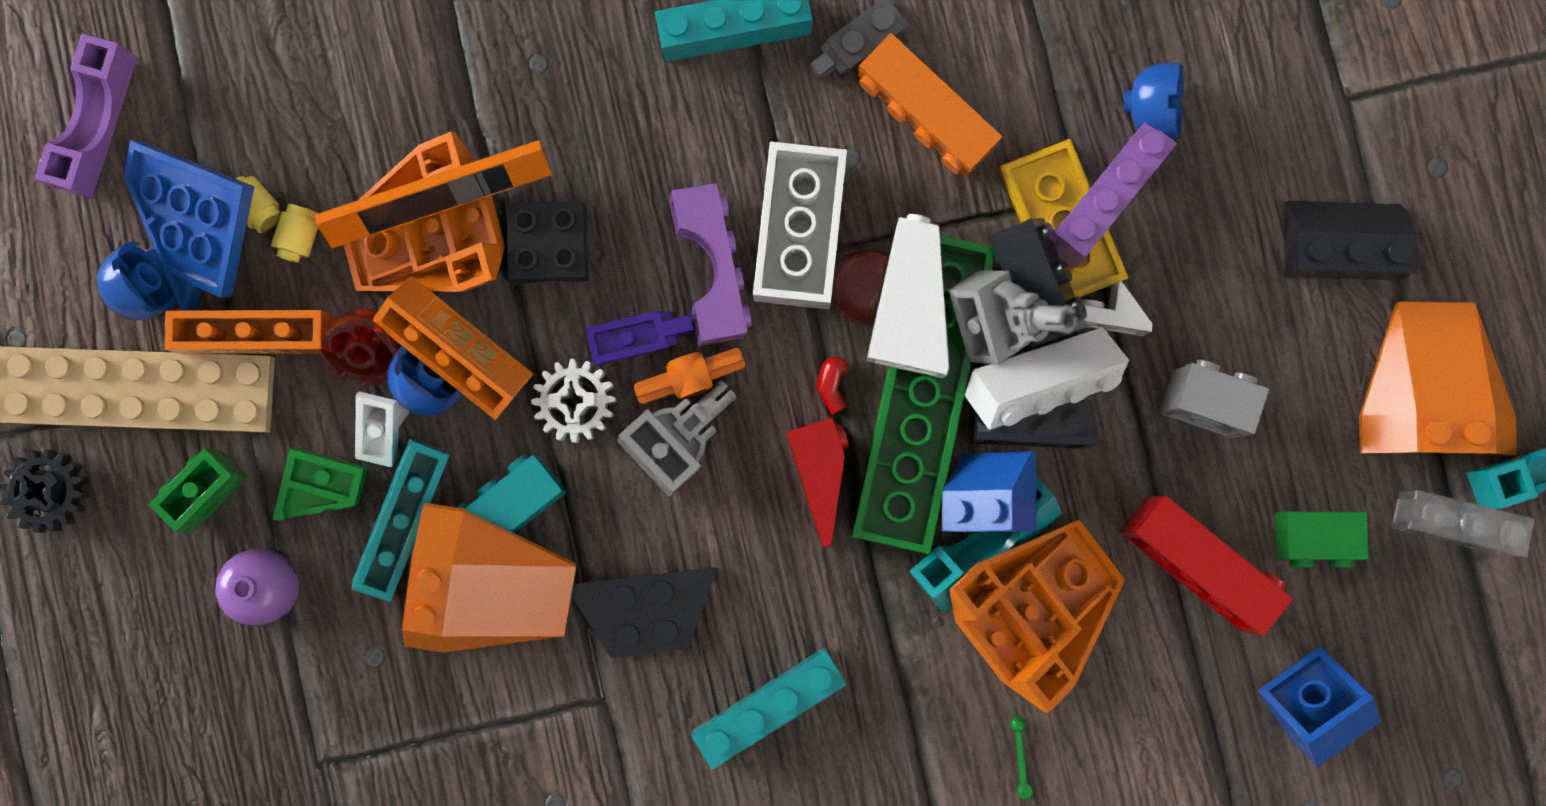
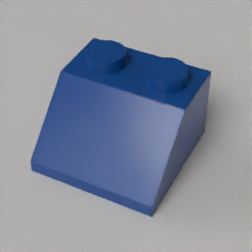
(991, 493)
(1320, 706)

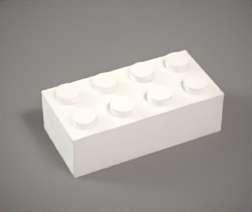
(799, 225)

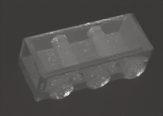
(1463, 523)

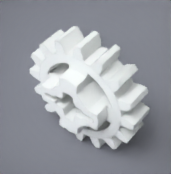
(557, 401)

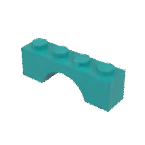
(1510, 480)
(950, 563)

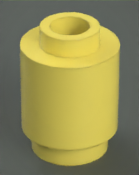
(264, 209)
(295, 233)

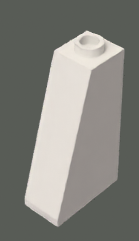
(911, 308)

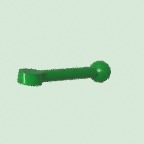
(1023, 789)

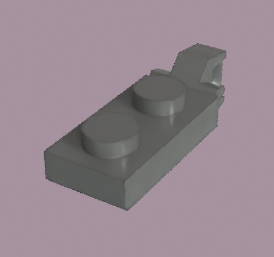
(858, 39)

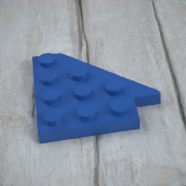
(191, 219)

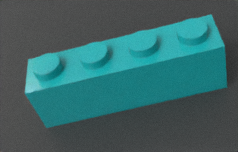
(729, 25)
(519, 495)
(399, 520)
(768, 708)

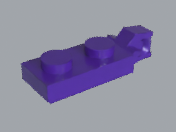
(636, 336)

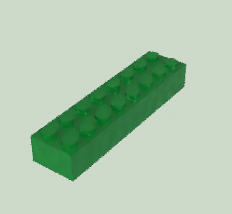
(918, 428)

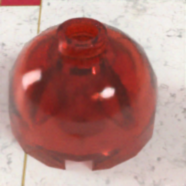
(859, 284)
(358, 348)

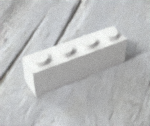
(1046, 378)

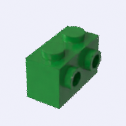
(197, 490)
(1321, 536)

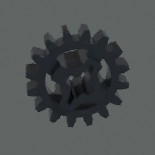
(28, 486)

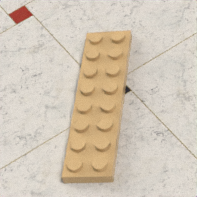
(136, 389)

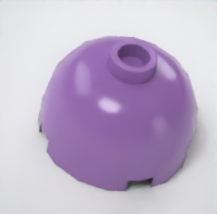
(256, 587)

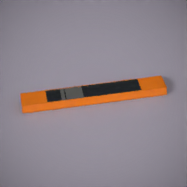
(433, 194)

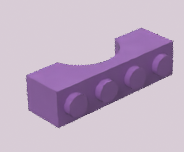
(101, 82)
(1111, 193)
(699, 217)

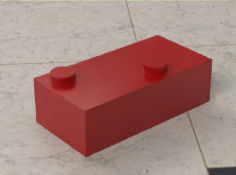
(1207, 565)

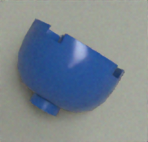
(1158, 98)
(134, 283)
(419, 387)

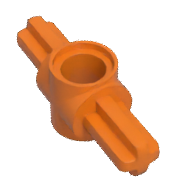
(689, 375)

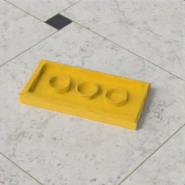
(1049, 188)

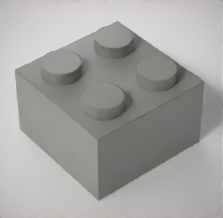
(1214, 400)

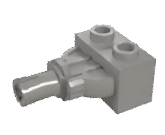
(1003, 318)
(670, 443)

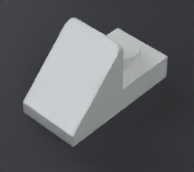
(1122, 315)
(377, 428)

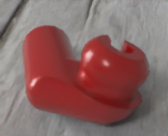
(828, 383)

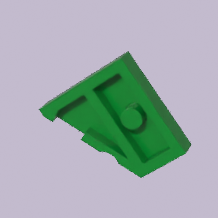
(317, 484)

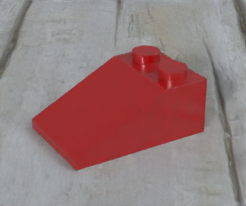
(820, 463)

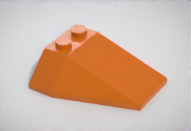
(440, 251)
(1437, 386)
(481, 585)
(1039, 610)

